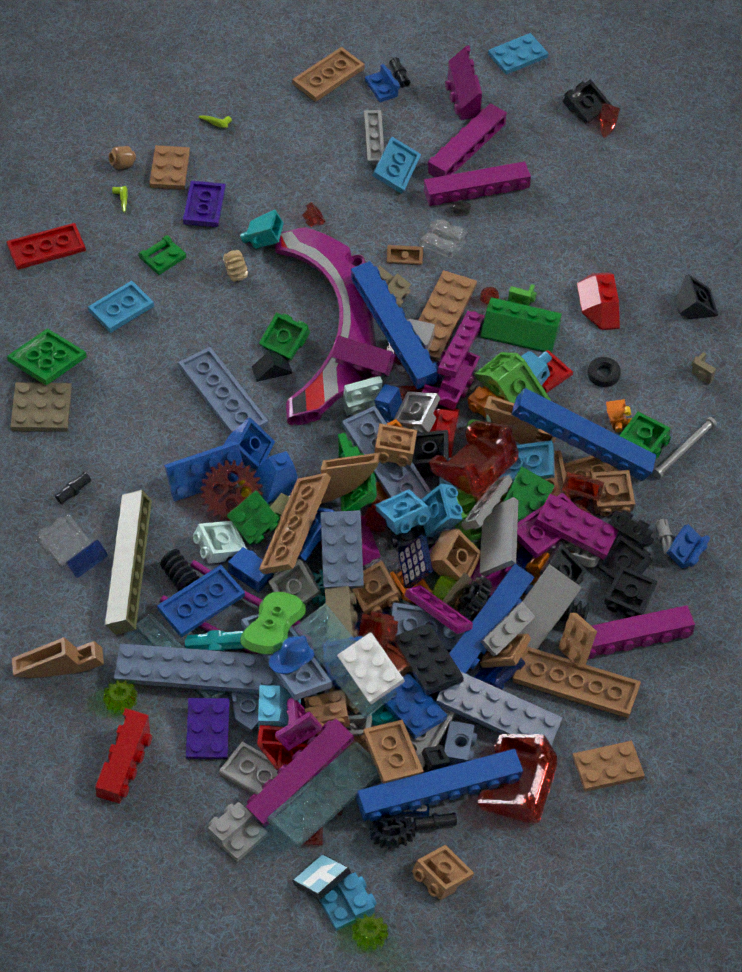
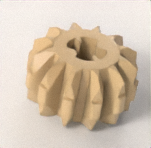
(235, 265)

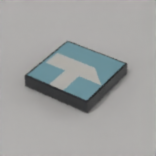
(321, 876)

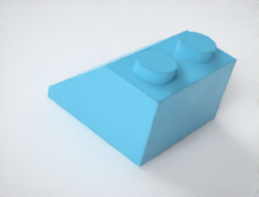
(273, 706)

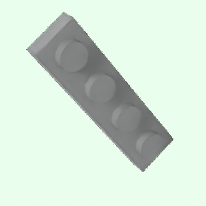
(373, 136)
(486, 503)

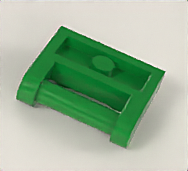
(165, 259)

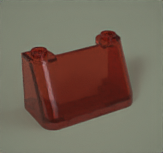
(480, 462)
(528, 796)

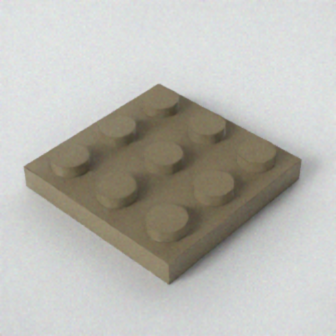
(41, 407)

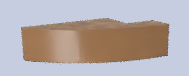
(523, 432)
(347, 474)
(57, 659)

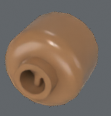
(122, 157)

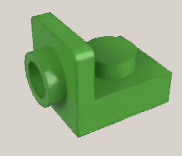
(522, 296)

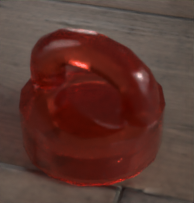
(487, 293)

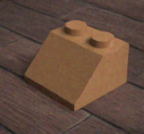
(454, 555)

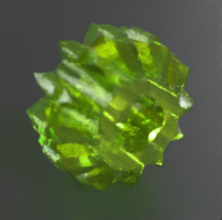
(443, 587)
(120, 696)
(378, 934)

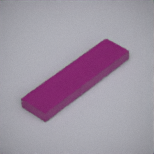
(438, 609)

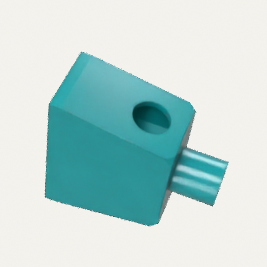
(264, 230)

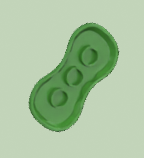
(276, 616)

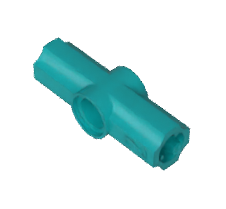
(215, 641)

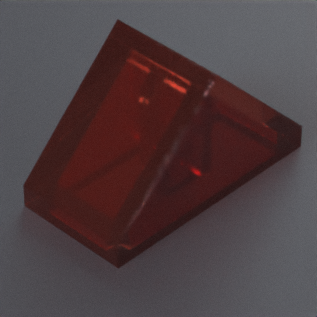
(583, 486)

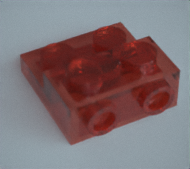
(381, 626)

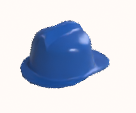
(291, 656)

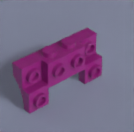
(454, 388)

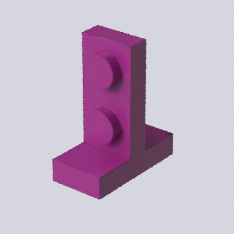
(299, 727)

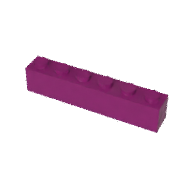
(467, 141)
(477, 183)
(642, 631)
(303, 768)

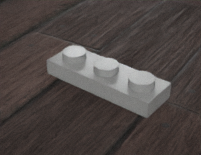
(507, 629)

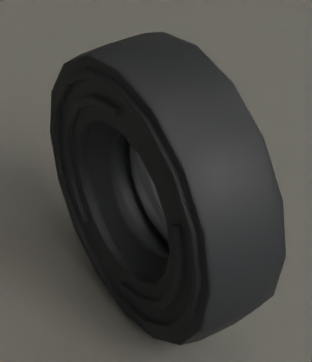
(604, 362)

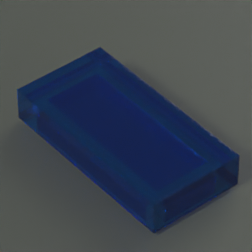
(87, 558)

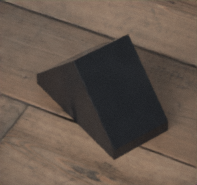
(271, 366)

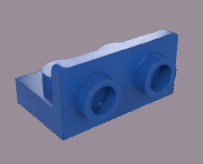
(383, 84)
(687, 547)

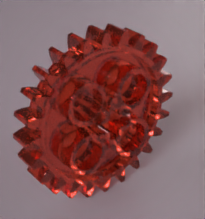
(220, 478)

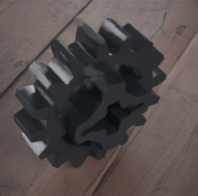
(474, 596)
(392, 831)

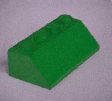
(521, 325)

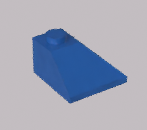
(253, 443)
(277, 476)

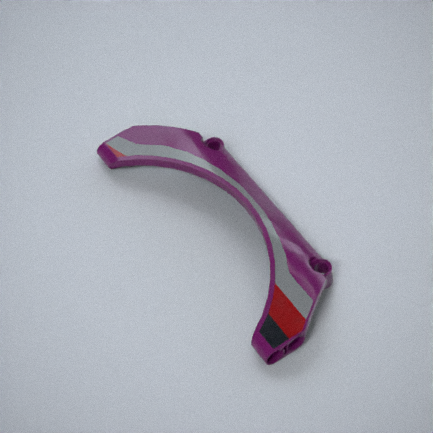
(355, 320)

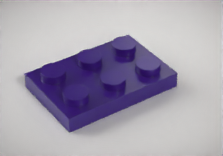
(204, 204)
(207, 728)

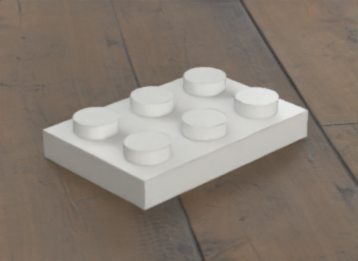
(371, 668)

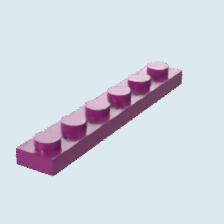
(461, 344)

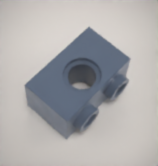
(463, 735)

